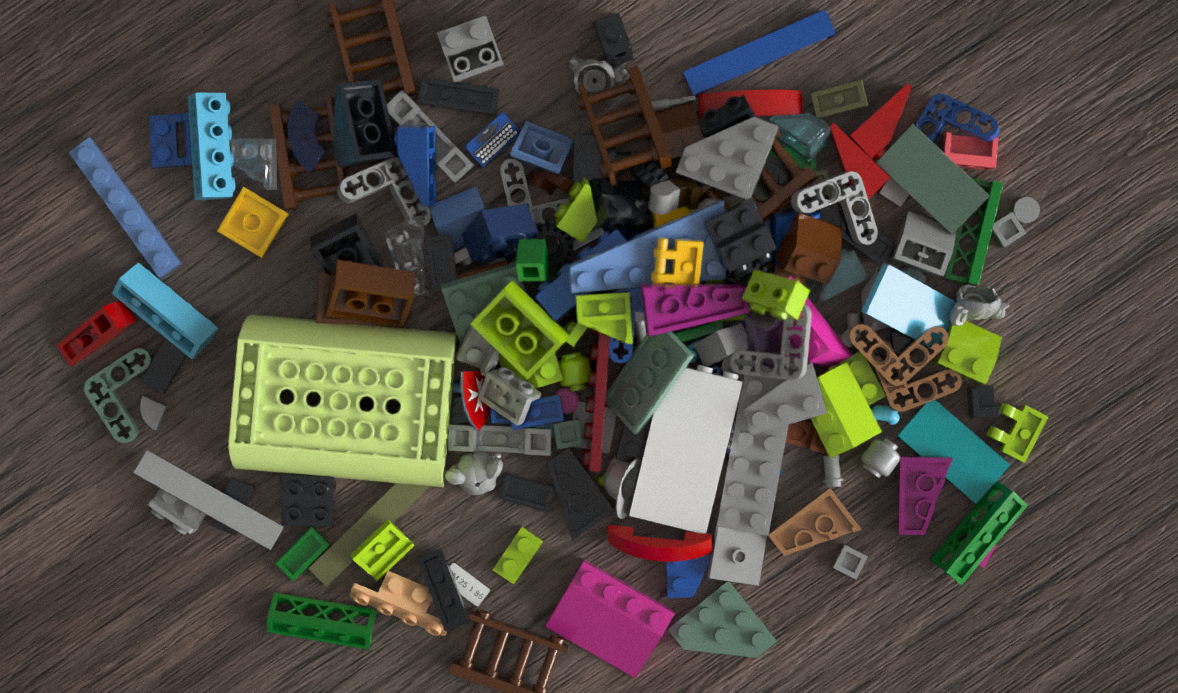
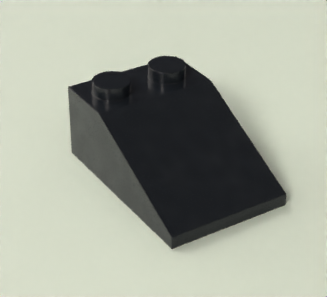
(362, 124)
(344, 242)

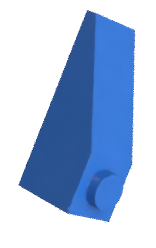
(418, 155)

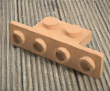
(402, 599)

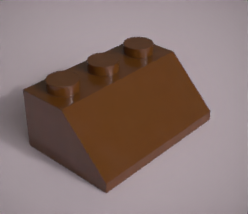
(370, 294)

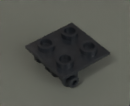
(308, 500)

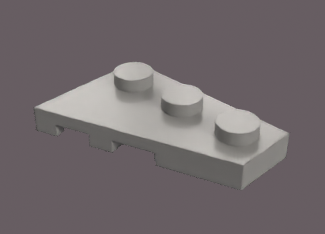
(786, 404)

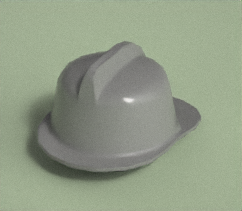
(621, 483)

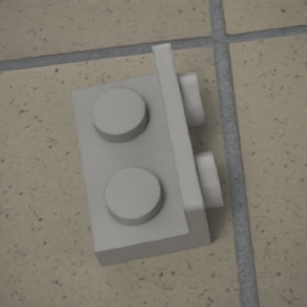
(477, 351)
(508, 394)
(180, 513)

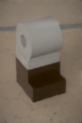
(674, 195)

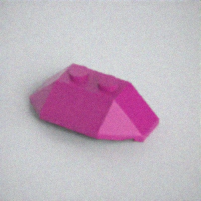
(824, 344)

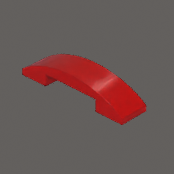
(764, 102)
(659, 549)

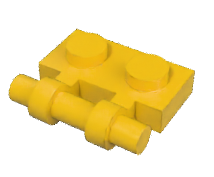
(685, 265)

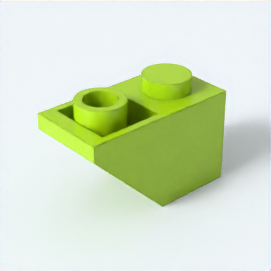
(578, 214)

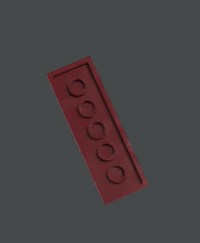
(596, 403)

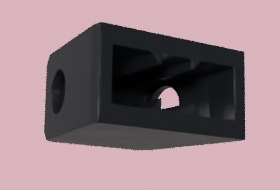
(613, 40)
(588, 157)

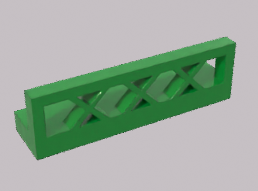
(982, 237)
(981, 534)
(339, 632)

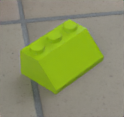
(519, 329)
(848, 413)

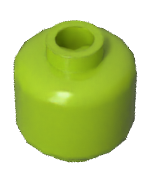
(575, 370)

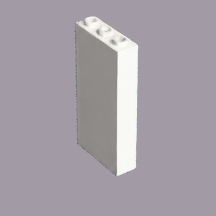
(687, 450)

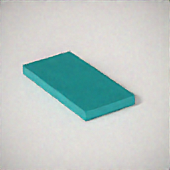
(940, 434)

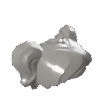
(588, 69)
(977, 305)
(475, 468)

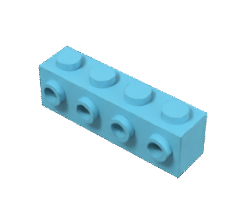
(210, 146)
(165, 310)

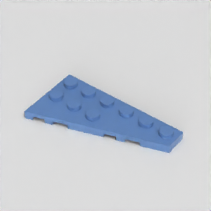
(633, 261)

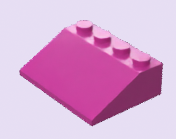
(610, 618)

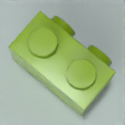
(775, 295)

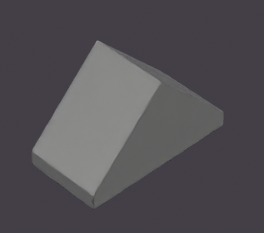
(722, 344)

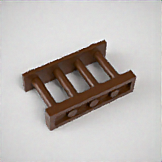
(391, 31)
(641, 107)
(289, 169)
(780, 195)
(489, 675)

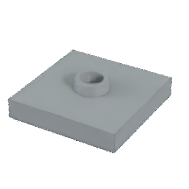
(736, 556)

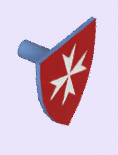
(470, 389)

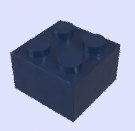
(497, 233)

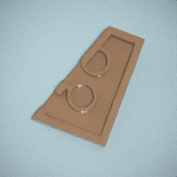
(814, 523)

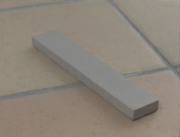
(208, 500)

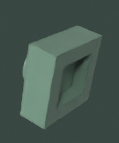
(567, 433)

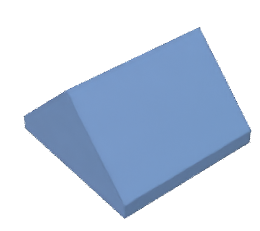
(541, 148)
(456, 214)

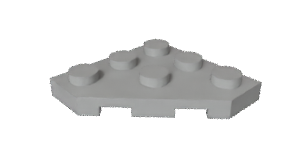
(731, 157)

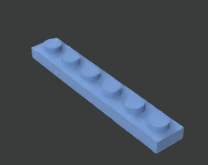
(125, 207)

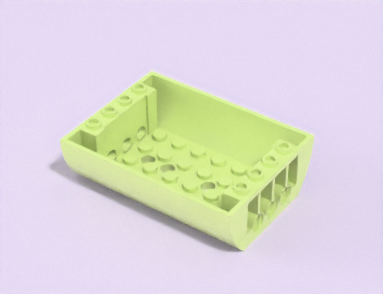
(342, 367)

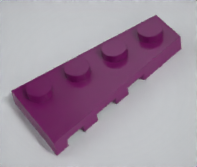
(686, 305)

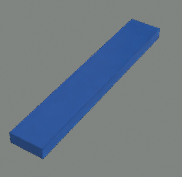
(759, 52)

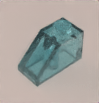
(802, 133)
(846, 275)

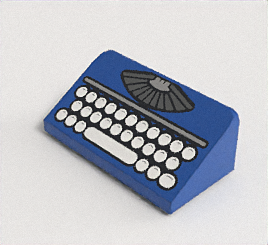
(492, 139)

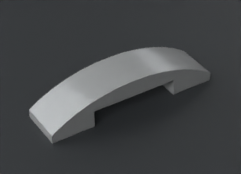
(448, 156)
(500, 439)

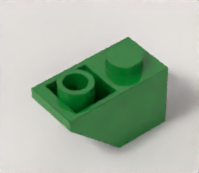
(532, 260)

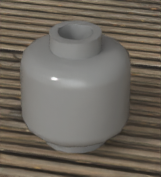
(880, 457)

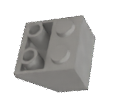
(470, 49)
(924, 245)

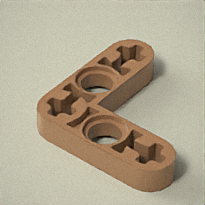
(892, 359)
(891, 390)

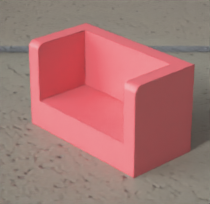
(970, 151)

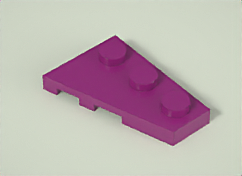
(919, 488)

